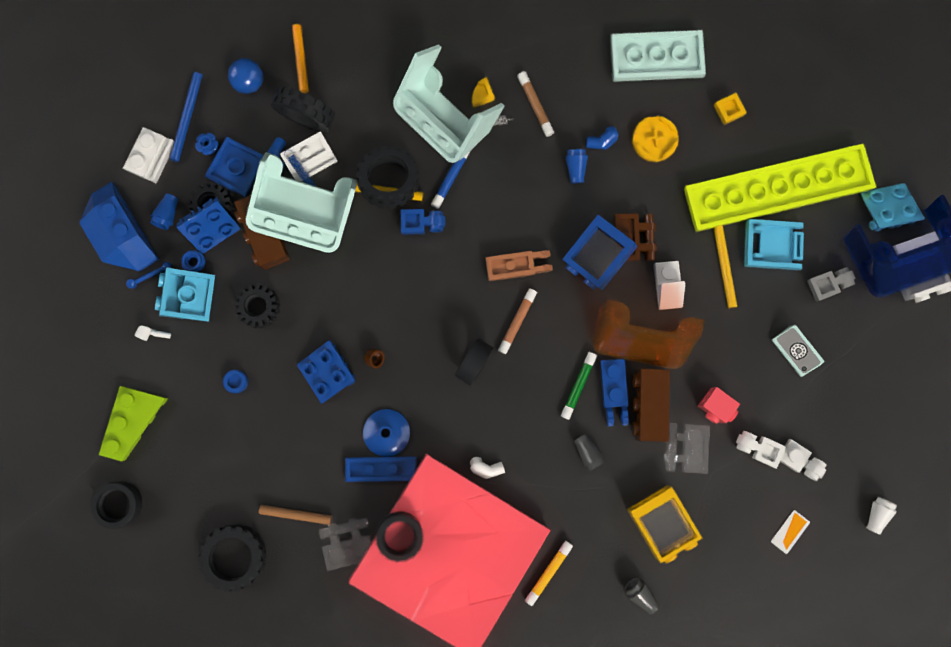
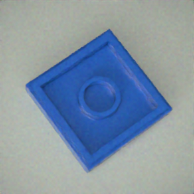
(235, 167)

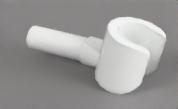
(143, 333)

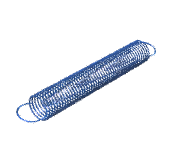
(297, 169)

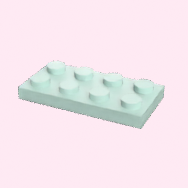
(657, 55)

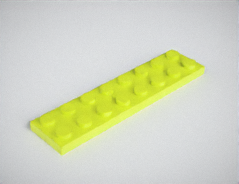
(779, 187)

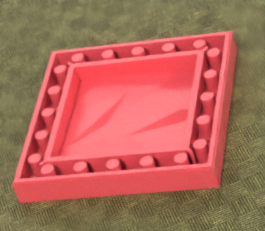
(468, 557)

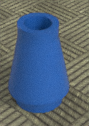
(576, 163)
(164, 213)

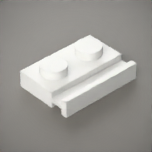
(149, 155)
(313, 155)

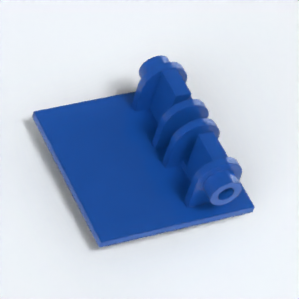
(207, 226)
(326, 372)

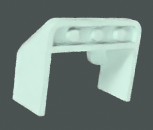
(431, 113)

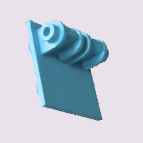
(891, 207)

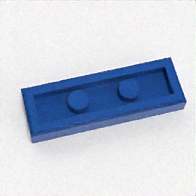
(379, 468)

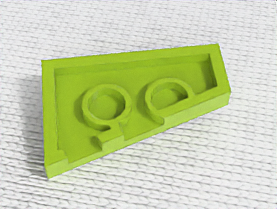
(128, 421)

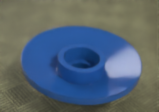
(398, 429)

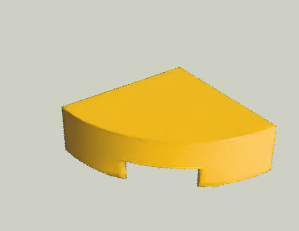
(482, 93)

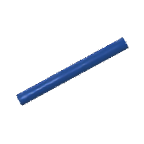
(186, 117)

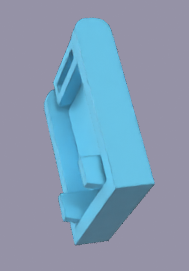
(776, 244)

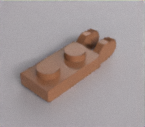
(516, 265)

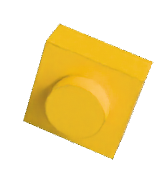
(730, 108)

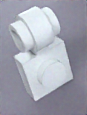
(765, 451)
(797, 457)

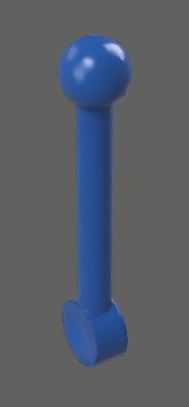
(133, 283)

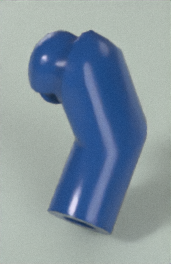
(604, 141)

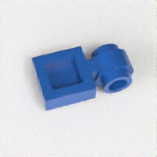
(414, 221)

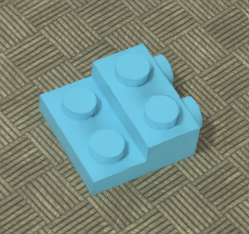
(185, 294)

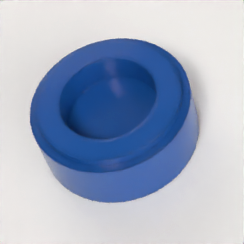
(235, 381)

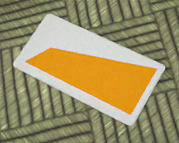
(790, 531)

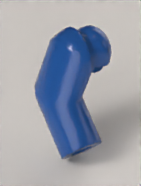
(277, 147)

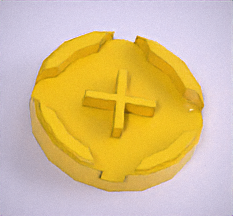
(655, 138)

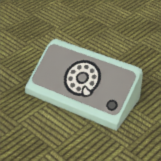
(797, 350)

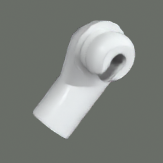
(484, 470)

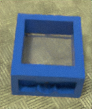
(598, 255)

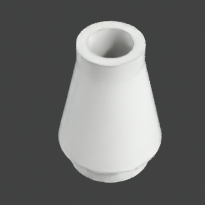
(880, 515)

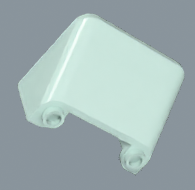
(297, 209)

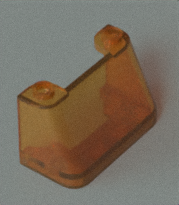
(640, 344)

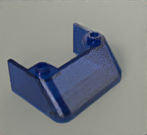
(892, 273)

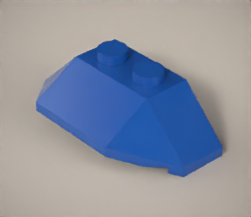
(115, 231)

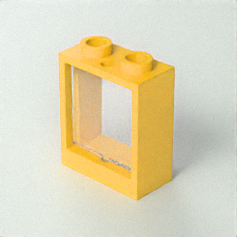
(664, 524)

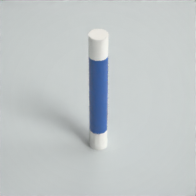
(448, 181)

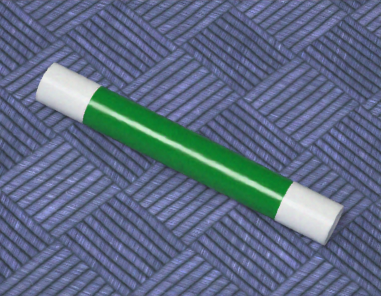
(578, 386)

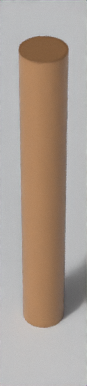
(295, 514)

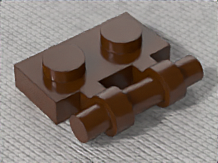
(630, 226)

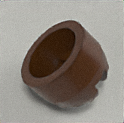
(379, 358)

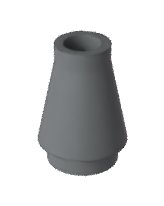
(589, 453)
(639, 593)

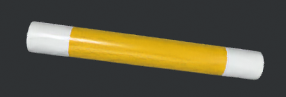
(548, 573)

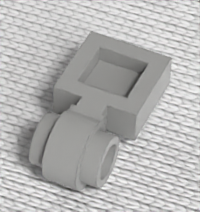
(828, 285)

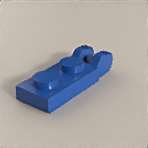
(614, 389)

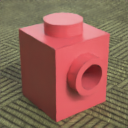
(719, 406)

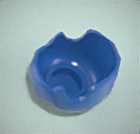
(245, 75)

